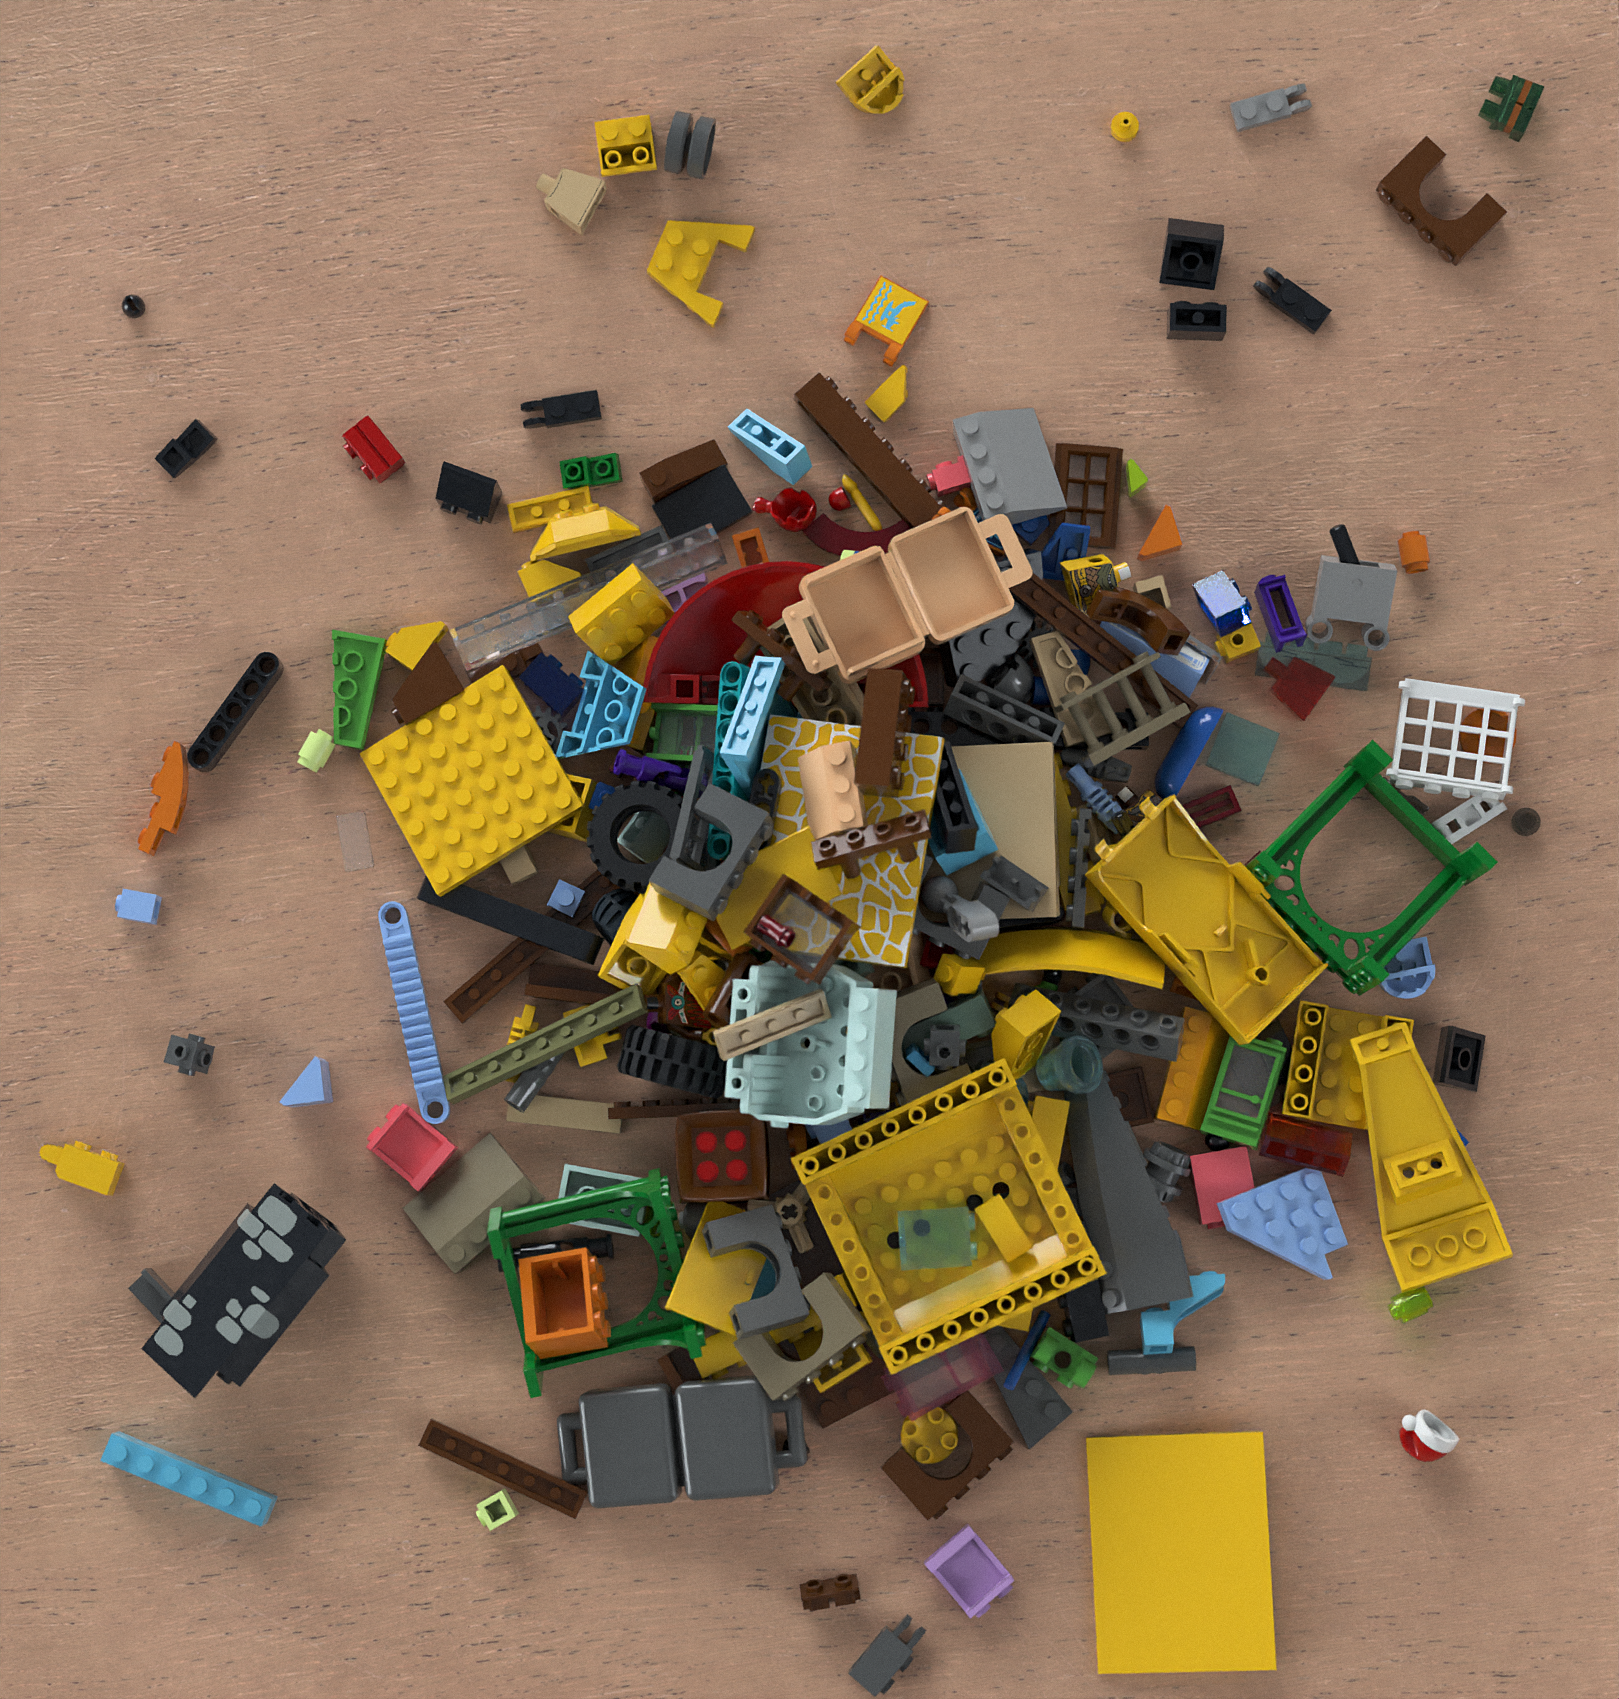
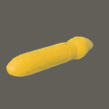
(852, 488)

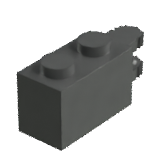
(885, 1657)

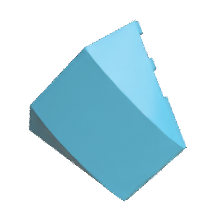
(605, 711)

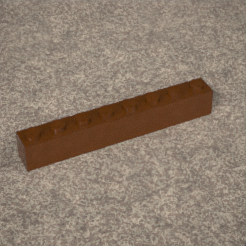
(867, 452)

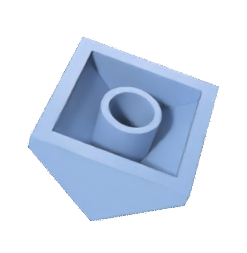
(311, 1087)

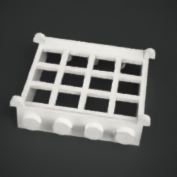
(1461, 697)

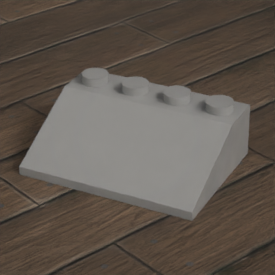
(1008, 464)

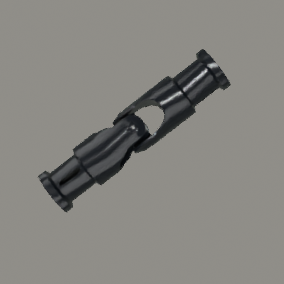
(598, 1247)

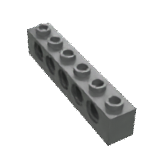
(1112, 1023)

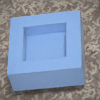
(566, 898)

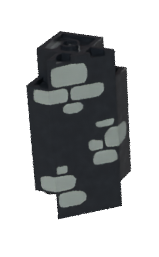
(244, 1292)

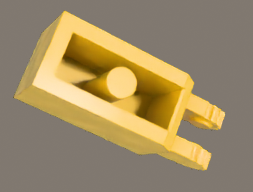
(84, 1167)

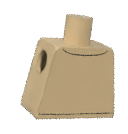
(572, 197)

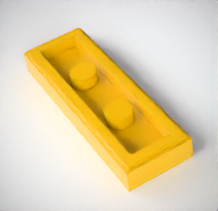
(539, 510)

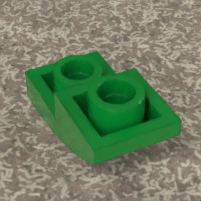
(591, 471)

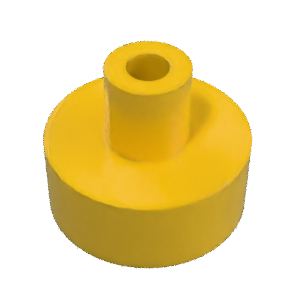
(1124, 126)

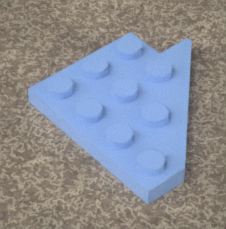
(1289, 1219)

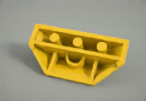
(582, 530)

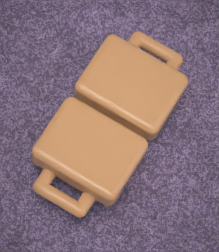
(929, 583)

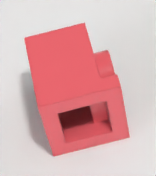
(949, 477)

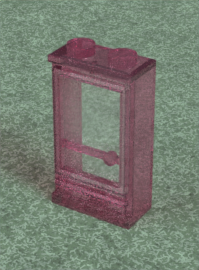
(942, 1376)

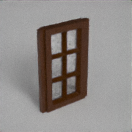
(1091, 490)

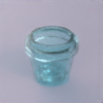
(1071, 1066)

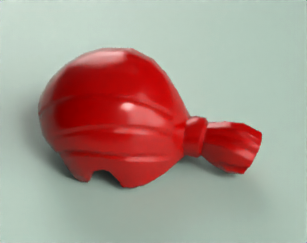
(789, 509)

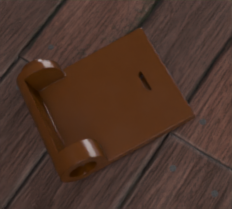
(719, 1006)

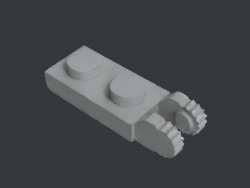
(1268, 107)

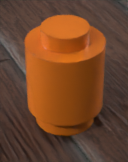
(1414, 552)

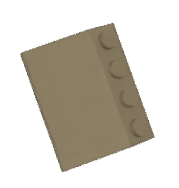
(458, 1203)

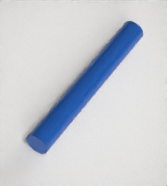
(1026, 1350)

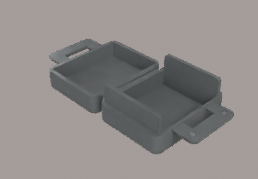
(706, 1437)

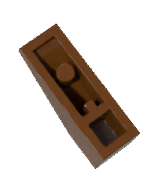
(681, 469)

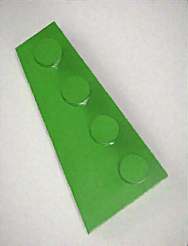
(356, 674)

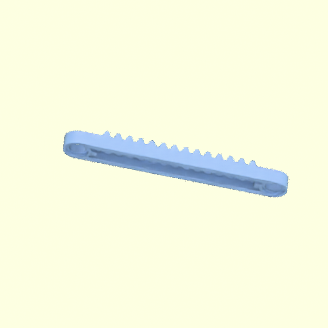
(413, 1012)

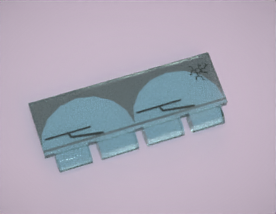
(1350, 669)

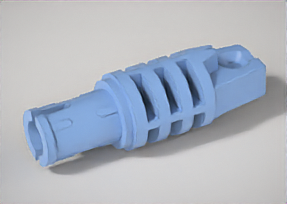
(1094, 795)

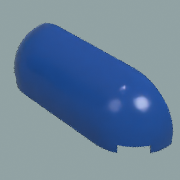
(1185, 750)

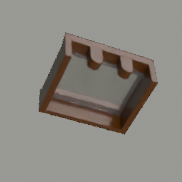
(818, 927)

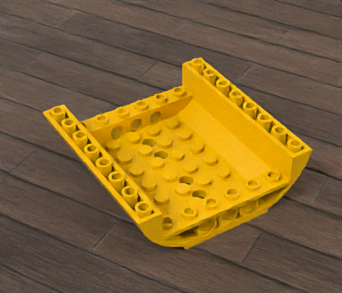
(935, 1158)

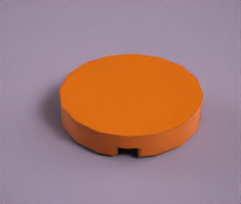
(1494, 745)

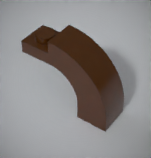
(1146, 617)

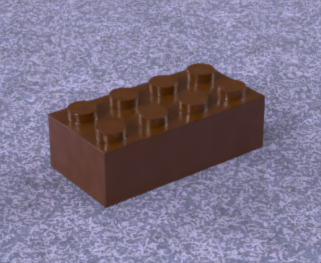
(883, 733)

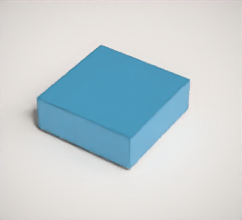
(917, 1058)

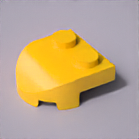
(873, 83)

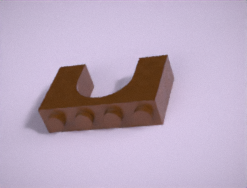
(1451, 237)
(932, 1493)

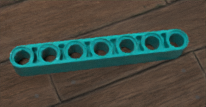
(729, 695)

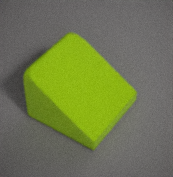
(1135, 478)

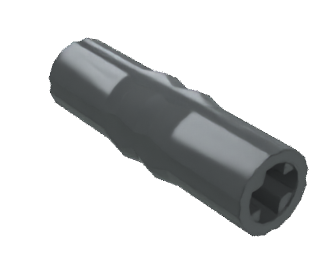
(530, 1083)
(1134, 1362)

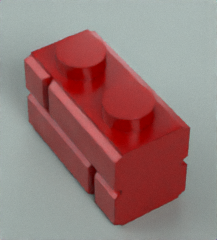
(373, 449)

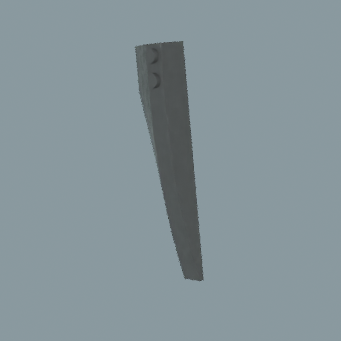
(1122, 1207)

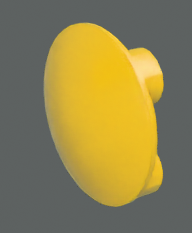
(930, 1436)

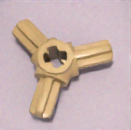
(795, 1226)

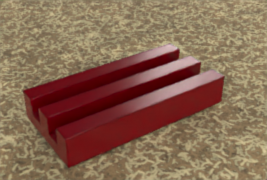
(1232, 799)

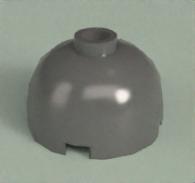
(1013, 679)

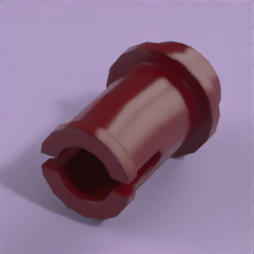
(782, 935)

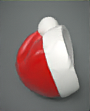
(1426, 1437)

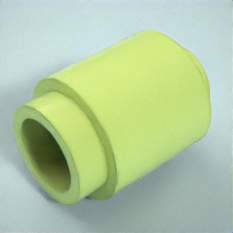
(316, 750)

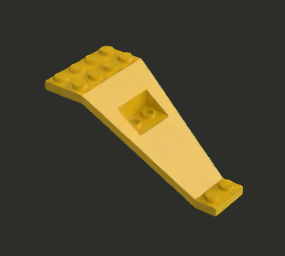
(1439, 1217)

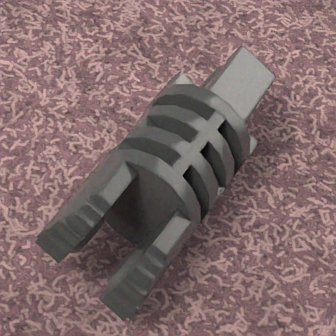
(1109, 769)

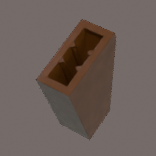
(426, 687)

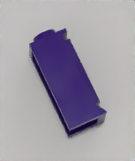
(1277, 634)

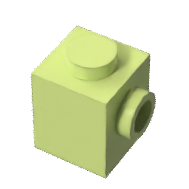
(496, 1510)

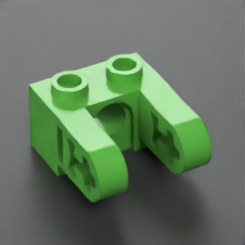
(1081, 1361)

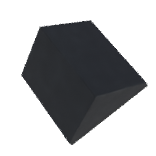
(1459, 1058)

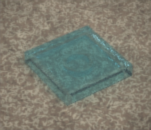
(1242, 749)

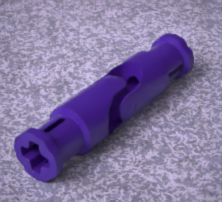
(647, 768)

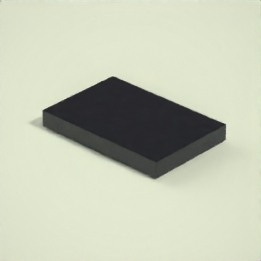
(705, 501)

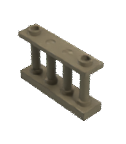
(1121, 737)

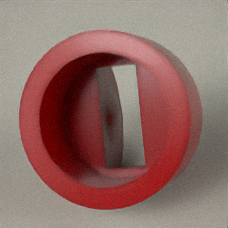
(839, 500)

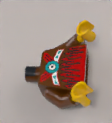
(680, 1010)

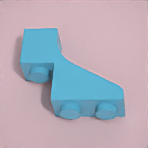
(1158, 1325)

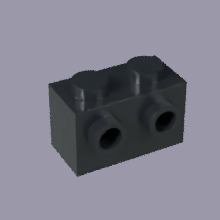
(1196, 321)

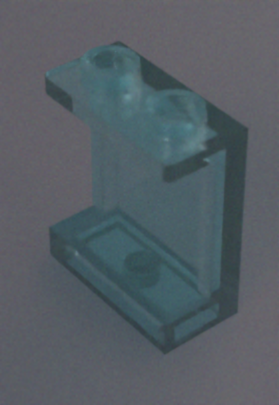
(936, 1238)

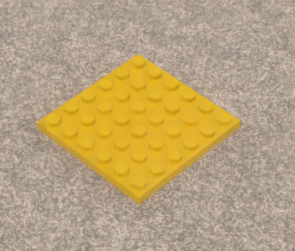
(472, 781)

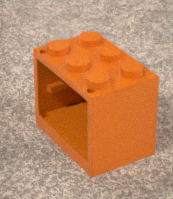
(564, 1303)

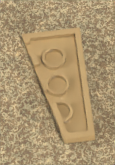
(1062, 676)

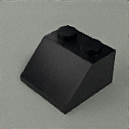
(1191, 254)
(467, 493)

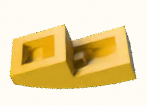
(1003, 1228)

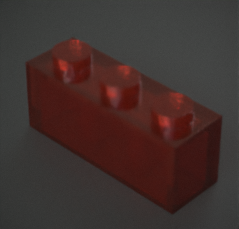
(1306, 1144)

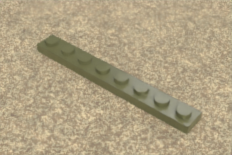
(545, 1044)

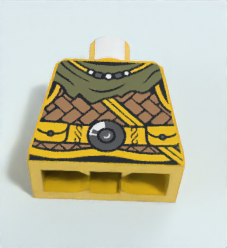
(1088, 575)

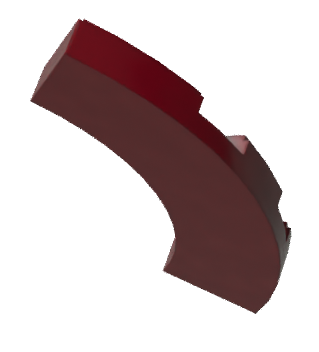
(835, 538)

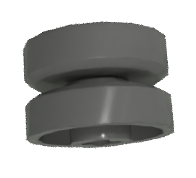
(689, 143)

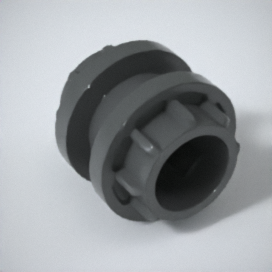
(1165, 1167)

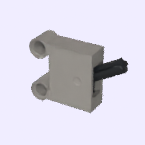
(1352, 592)

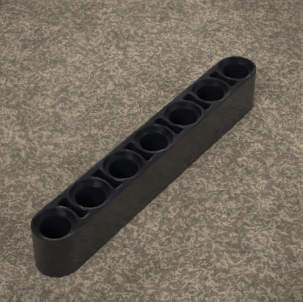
(516, 921)

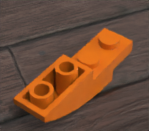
(172, 788)

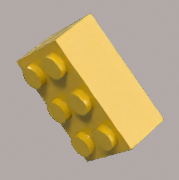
(621, 615)

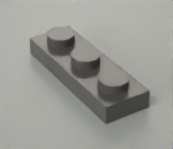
(627, 548)

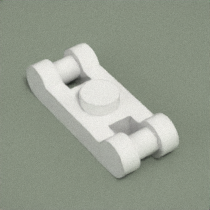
(1467, 818)

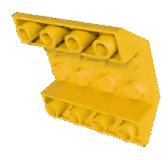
(1323, 1070)

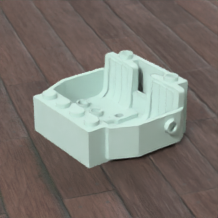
(812, 1084)

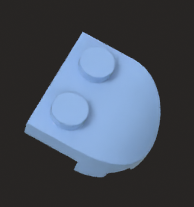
(1410, 970)

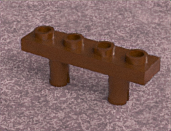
(773, 641)
(872, 839)

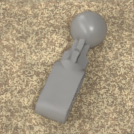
(966, 918)

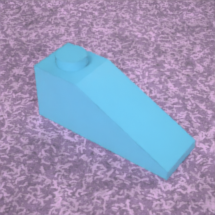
(772, 446)

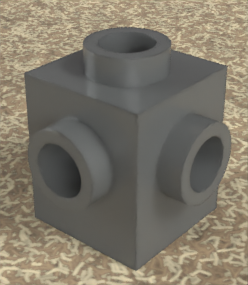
(944, 1036)
(189, 1054)

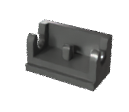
(1015, 882)

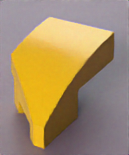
(889, 395)

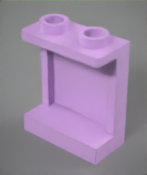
(970, 1572)

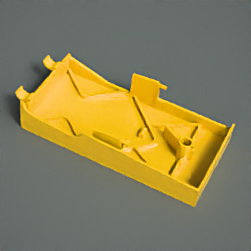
(1205, 919)

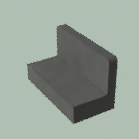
(152, 1292)

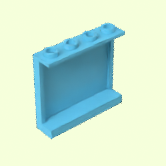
(748, 728)

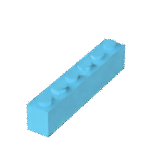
(189, 1478)

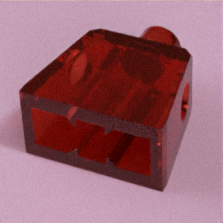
(1298, 685)

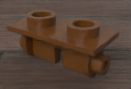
(842, 1587)

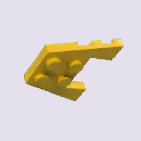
(684, 258)

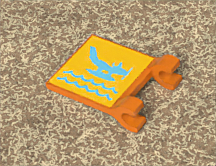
(888, 316)

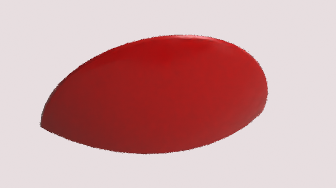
(704, 638)

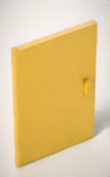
(788, 856)
(712, 1286)

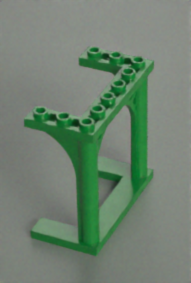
(1367, 968)
(647, 1191)

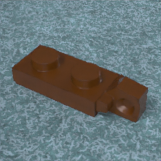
(514, 662)

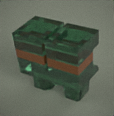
(1515, 108)

